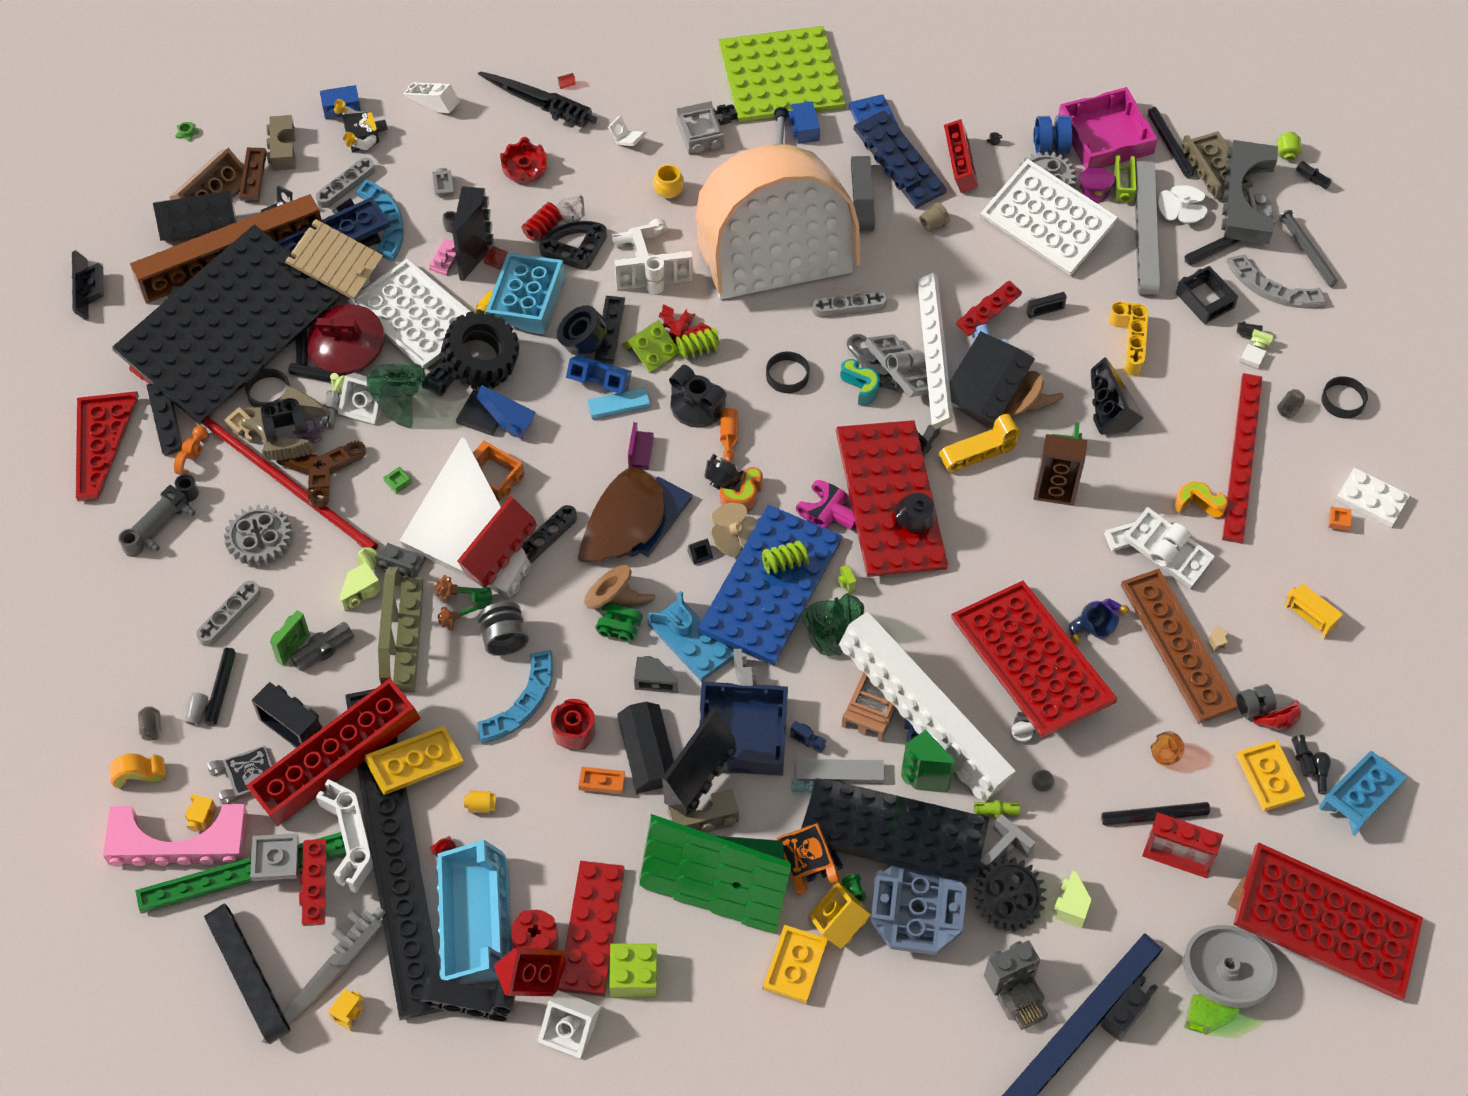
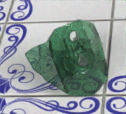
(393, 389)
(828, 621)

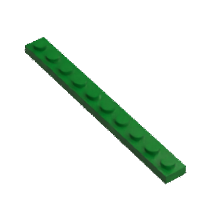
(216, 879)

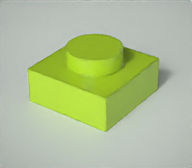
(847, 579)

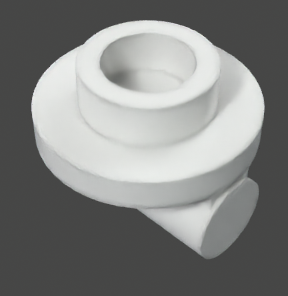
(1022, 731)

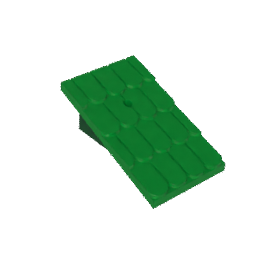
(717, 873)

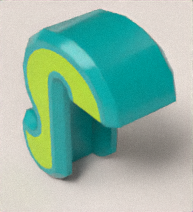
(861, 377)

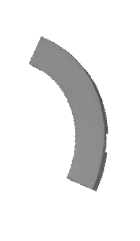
(1272, 290)

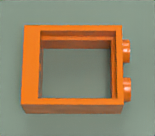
(488, 451)

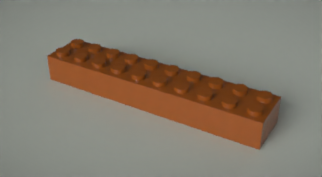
(181, 262)

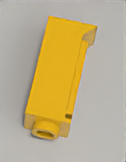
(1313, 609)

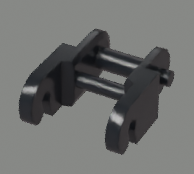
(724, 110)

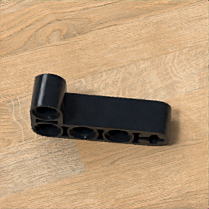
(466, 999)

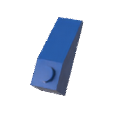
(509, 414)

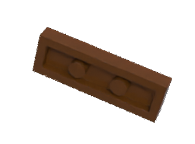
(253, 174)

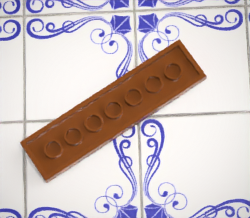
(1179, 646)

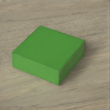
(397, 480)

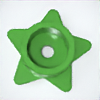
(190, 131)

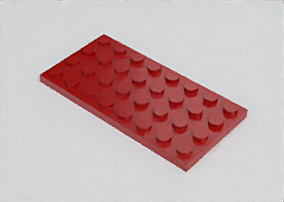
(881, 468)
(1033, 659)
(1328, 921)

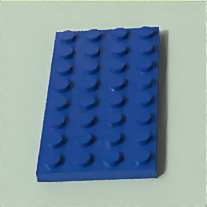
(762, 609)

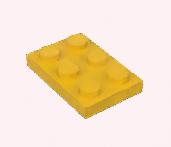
(1270, 775)
(795, 964)

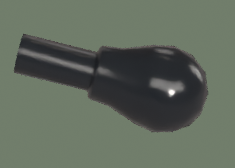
(1322, 765)

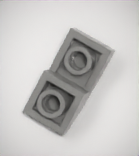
(743, 672)

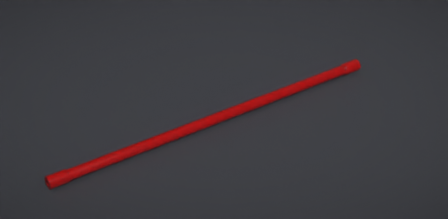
(361, 538)

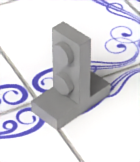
(1012, 838)

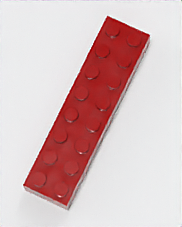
(333, 751)

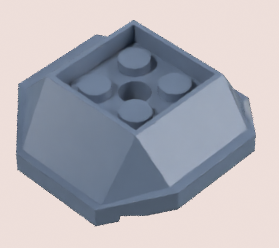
(922, 932)

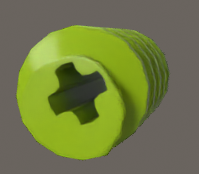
(698, 343)
(784, 556)

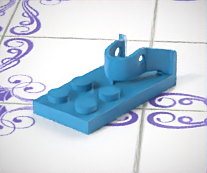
(678, 629)
(1363, 790)

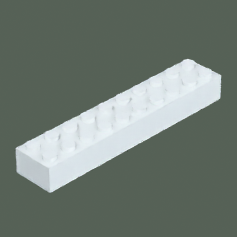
(925, 706)

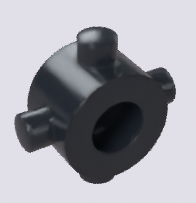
(994, 138)

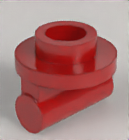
(442, 845)

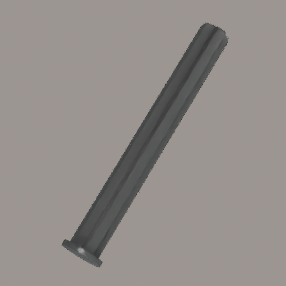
(1308, 247)

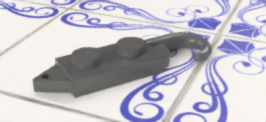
(867, 359)

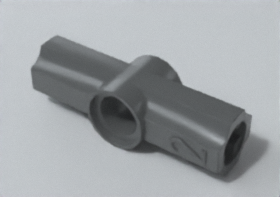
(321, 646)

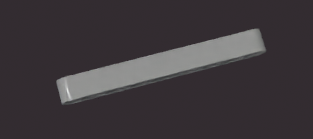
(1146, 229)

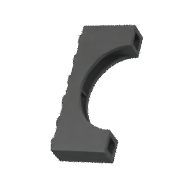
(1240, 218)

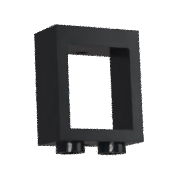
(1207, 313)

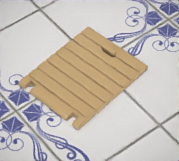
(334, 259)

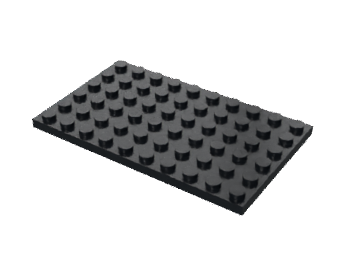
(225, 324)

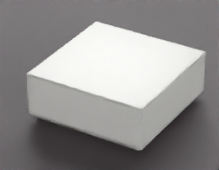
(1253, 356)

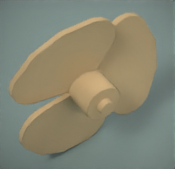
(731, 523)

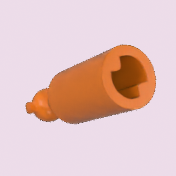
(729, 431)

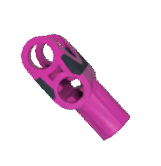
(829, 508)

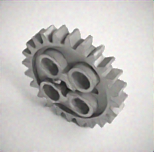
(1055, 166)
(277, 530)

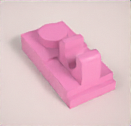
(444, 258)

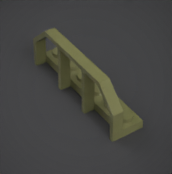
(407, 632)

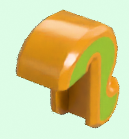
(1201, 496)
(136, 767)

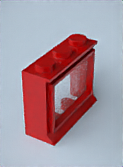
(1182, 845)

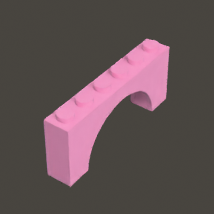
(218, 844)

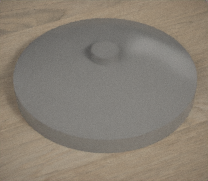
(1230, 966)

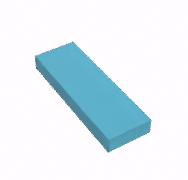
(618, 403)

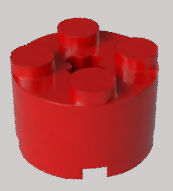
(573, 724)
(535, 923)

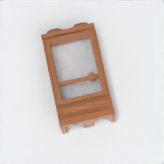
(869, 709)

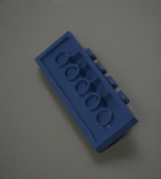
(899, 159)
(355, 222)

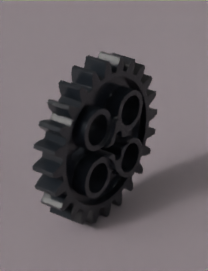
(1018, 913)

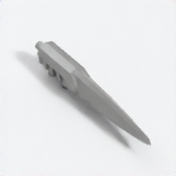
(346, 951)

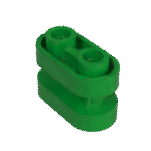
(619, 622)

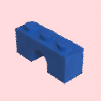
(610, 376)

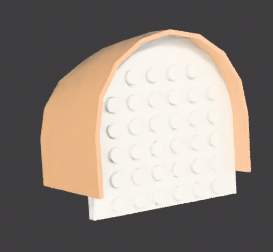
(775, 221)

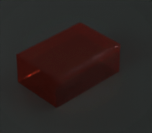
(566, 80)

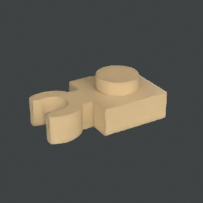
(234, 423)

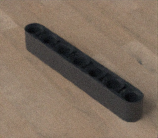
(247, 974)

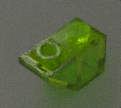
(1207, 1016)

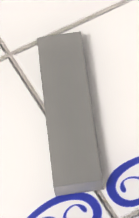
(840, 770)

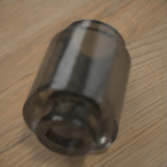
(1291, 403)
(149, 723)

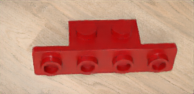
(988, 308)
(313, 883)

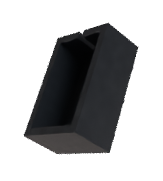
(285, 715)

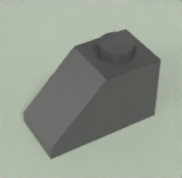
(654, 676)

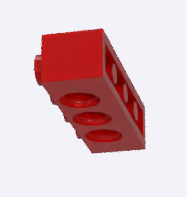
(961, 156)

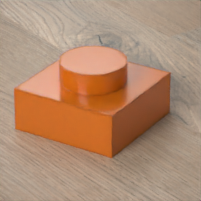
(1340, 518)

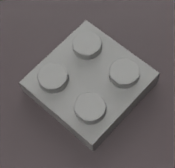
(274, 857)

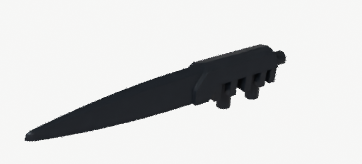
(549, 102)

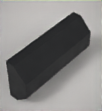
(645, 744)

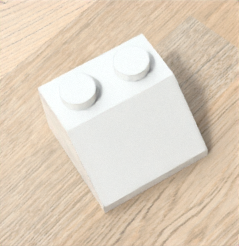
(357, 401)
(568, 1024)

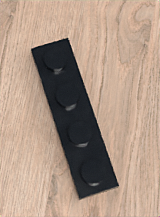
(613, 316)
(165, 421)

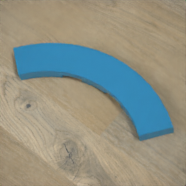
(393, 235)
(525, 705)

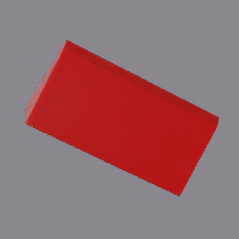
(530, 971)

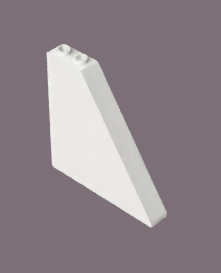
(455, 515)

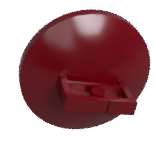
(346, 339)

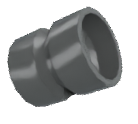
(1256, 701)

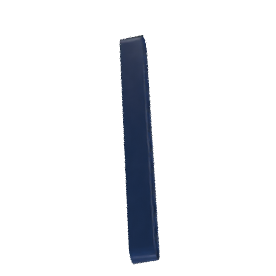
(1085, 1018)

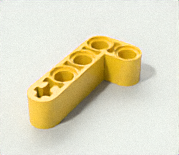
(1135, 319)
(982, 446)

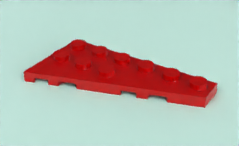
(99, 435)

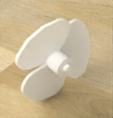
(1180, 202)

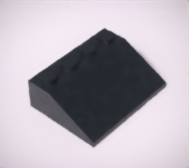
(472, 229)
(988, 378)
(698, 764)

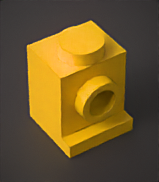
(200, 813)
(346, 1008)

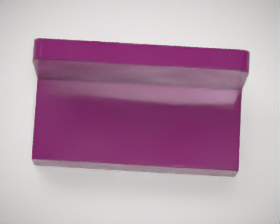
(640, 448)

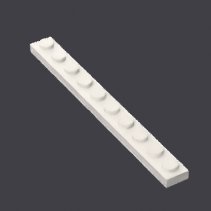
(935, 351)

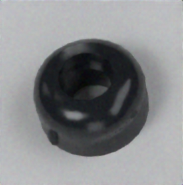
(582, 330)

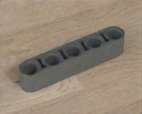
(863, 191)

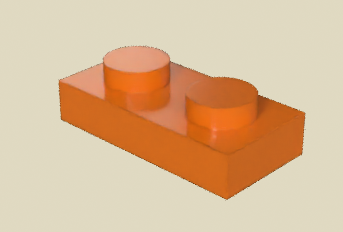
(602, 780)

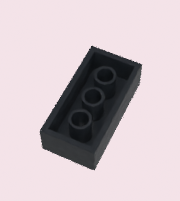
(194, 215)

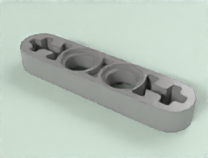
(342, 180)
(850, 307)
(231, 615)

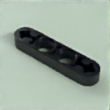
(549, 537)

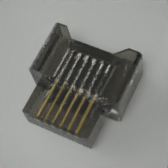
(1024, 1004)

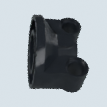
(695, 398)

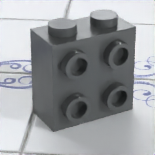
(1011, 967)

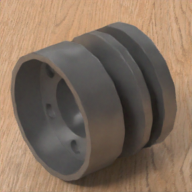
(502, 628)

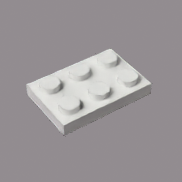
(1372, 497)

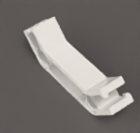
(352, 832)

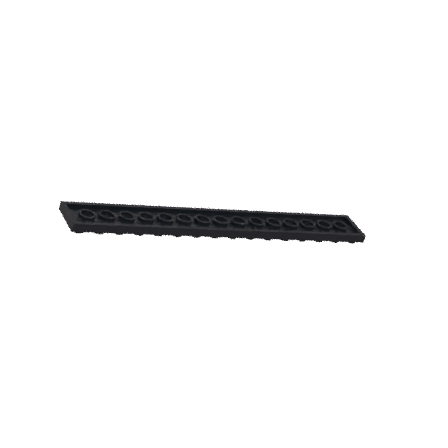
(399, 888)

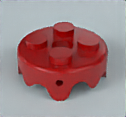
(523, 152)

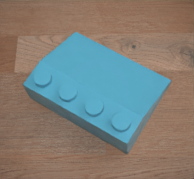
(527, 291)

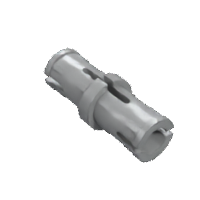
(331, 405)

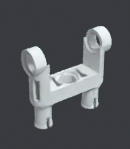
(638, 234)

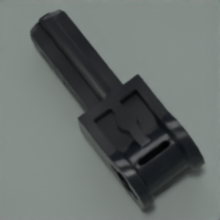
(437, 380)

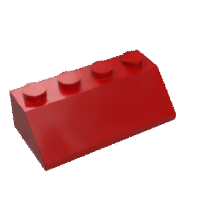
(497, 543)

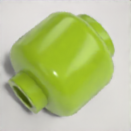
(1289, 146)

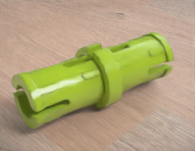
(997, 808)

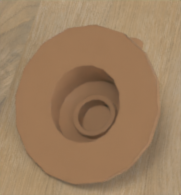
(1030, 395)
(614, 589)

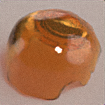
(1167, 748)

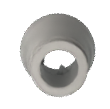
(196, 707)

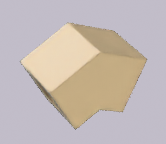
(1218, 639)

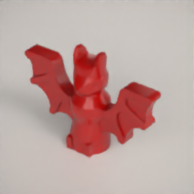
(680, 327)

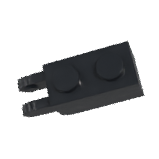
(1128, 1009)

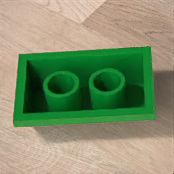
(927, 764)

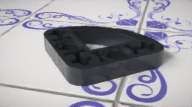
(576, 254)

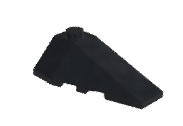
(1113, 403)

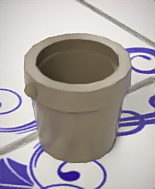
(934, 217)

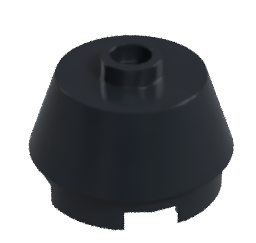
(722, 473)
(915, 512)

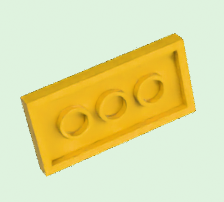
(413, 760)

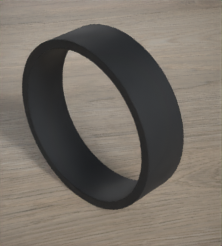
(787, 355)
(264, 373)
(1347, 381)

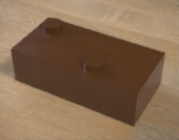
(1060, 469)

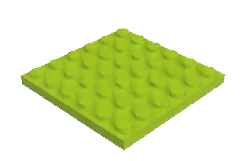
(780, 71)

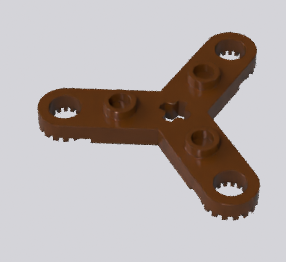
(331, 461)

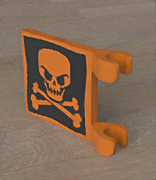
(808, 854)

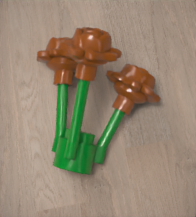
(445, 588)

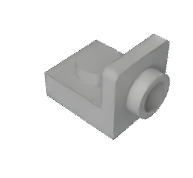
(443, 181)

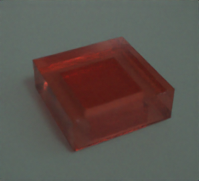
(495, 257)

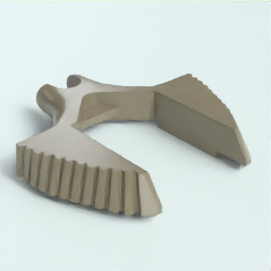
(286, 446)

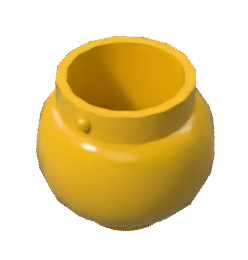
(668, 181)

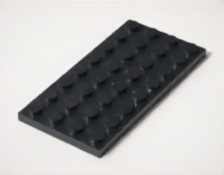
(898, 830)

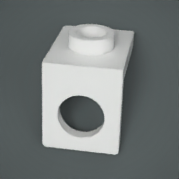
(625, 137)

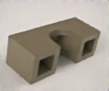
(280, 131)
(722, 813)

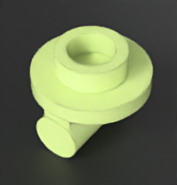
(1261, 339)
(337, 382)
(367, 555)

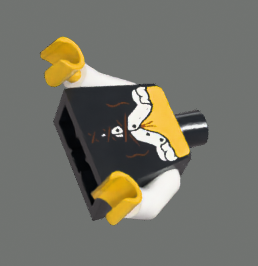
(359, 127)

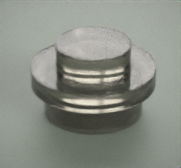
(1043, 780)

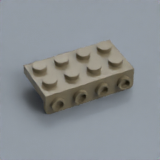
(1209, 159)

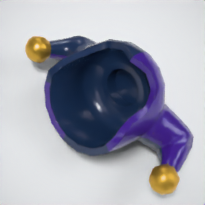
(1097, 619)

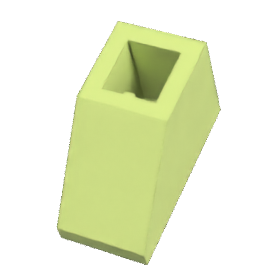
(359, 586)
(1075, 902)

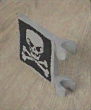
(240, 771)

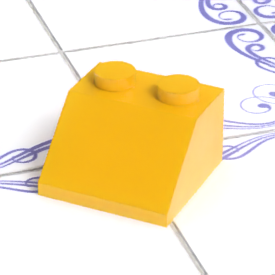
(839, 915)

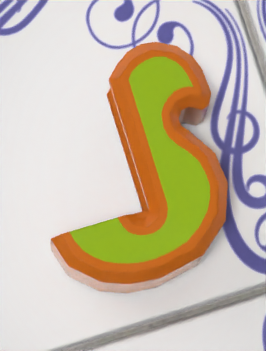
(747, 496)

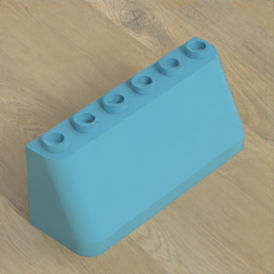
(473, 912)

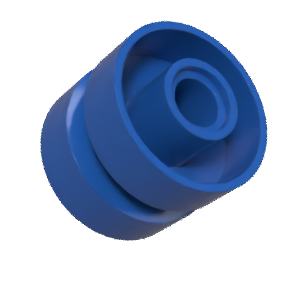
(1058, 135)

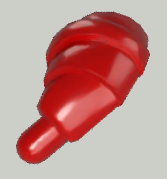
(1282, 718)

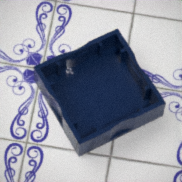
(756, 721)

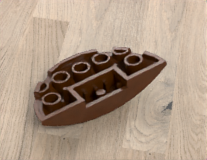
(623, 516)

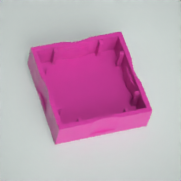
(1108, 128)

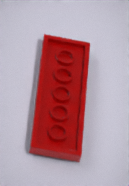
(591, 928)

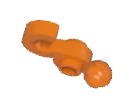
(190, 449)

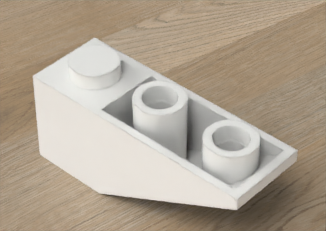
(434, 96)

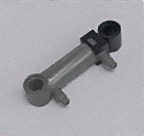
(172, 501)

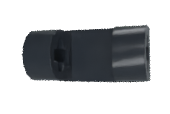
(282, 414)

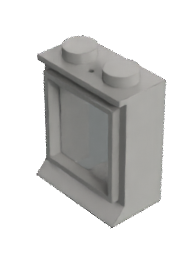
(700, 127)

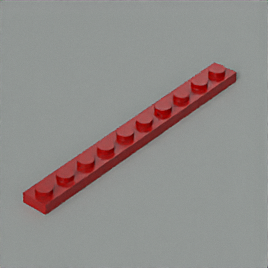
(1242, 458)

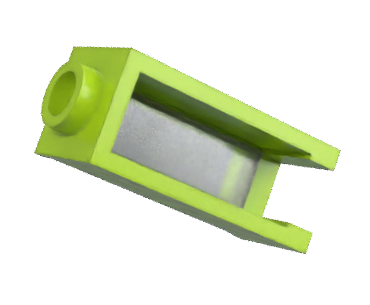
(1125, 181)

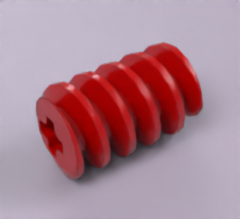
(542, 221)

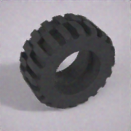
(486, 329)

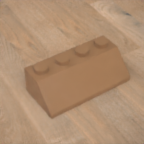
(219, 174)

